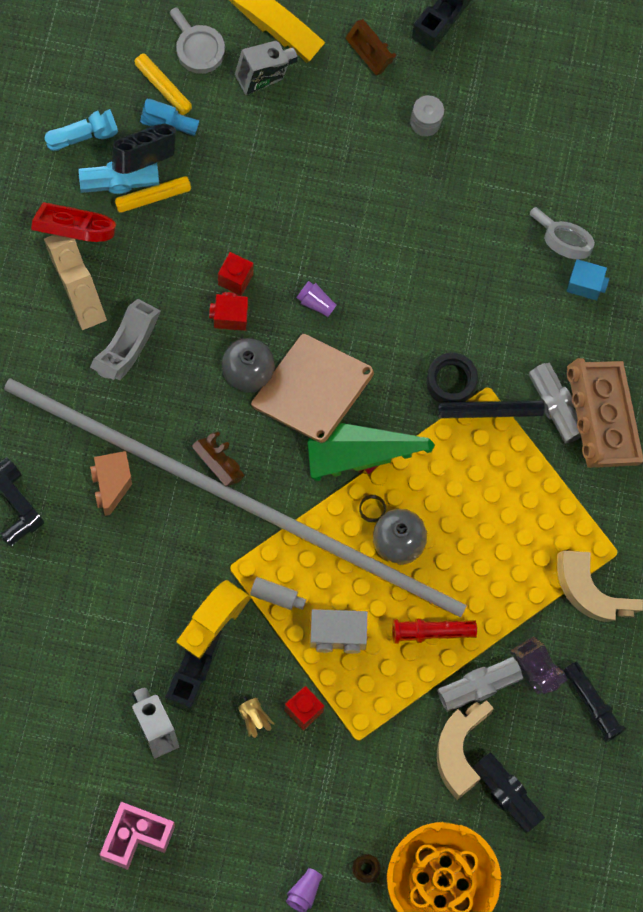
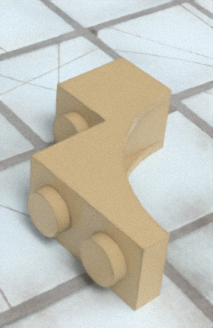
(76, 280)

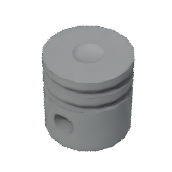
(427, 115)

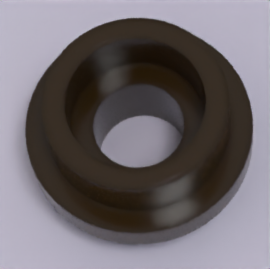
(370, 860)

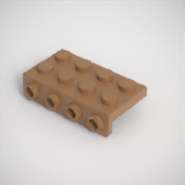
(604, 413)

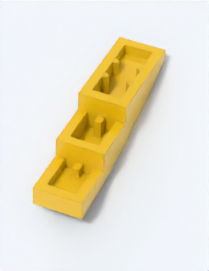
(282, 25)

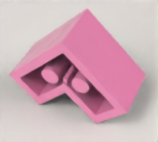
(134, 827)

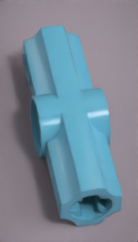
(106, 178)

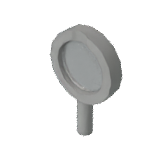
(565, 237)

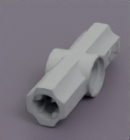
(556, 401)
(480, 684)

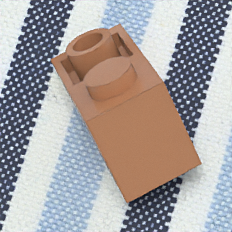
(114, 479)

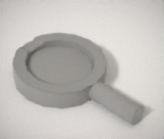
(198, 47)

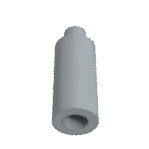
(276, 594)

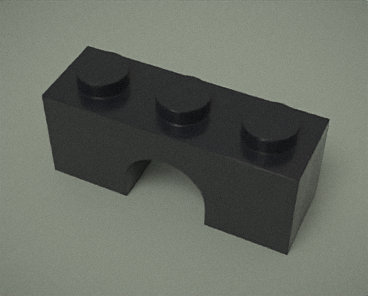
(437, 21)
(191, 677)

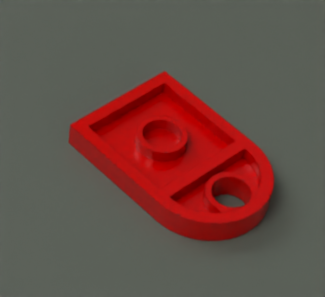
(73, 223)

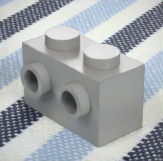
(338, 630)

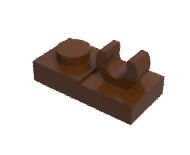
(369, 47)
(223, 466)

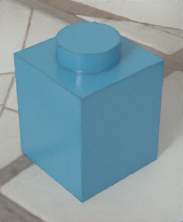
(587, 280)

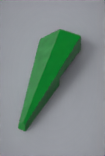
(361, 449)

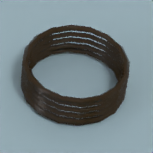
(372, 497)

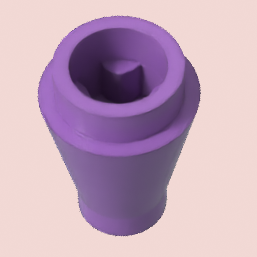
(316, 299)
(304, 891)

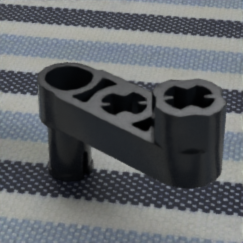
(29, 519)

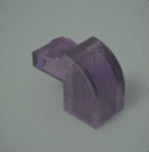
(538, 667)

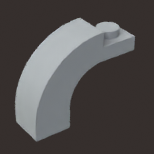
(127, 342)

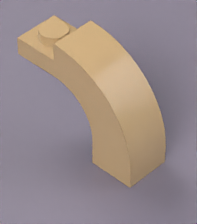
(580, 590)
(451, 762)

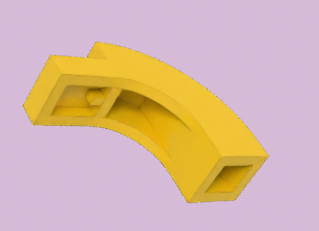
(218, 608)

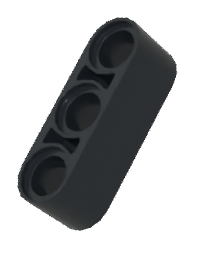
(143, 148)

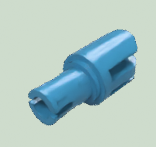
(160, 113)

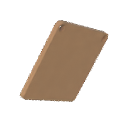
(313, 388)

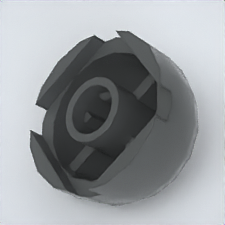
(250, 374)
(400, 547)

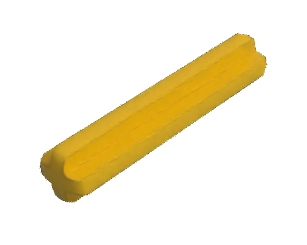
(163, 84)
(153, 194)

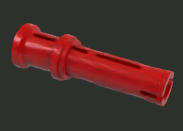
(421, 630)

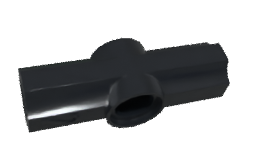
(508, 792)

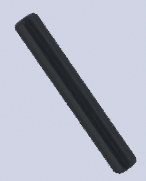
(491, 409)

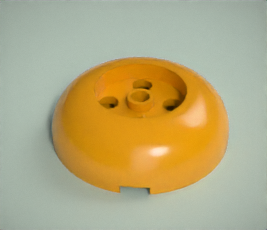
(470, 859)

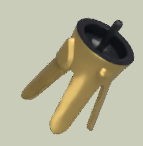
(254, 715)

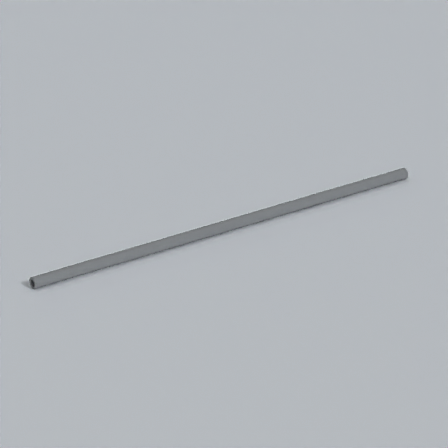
(236, 498)

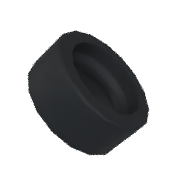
(456, 360)

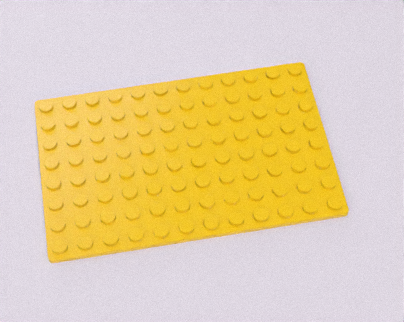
(492, 543)

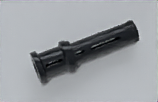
(600, 713)

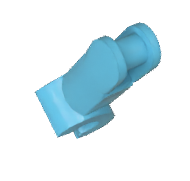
(101, 125)

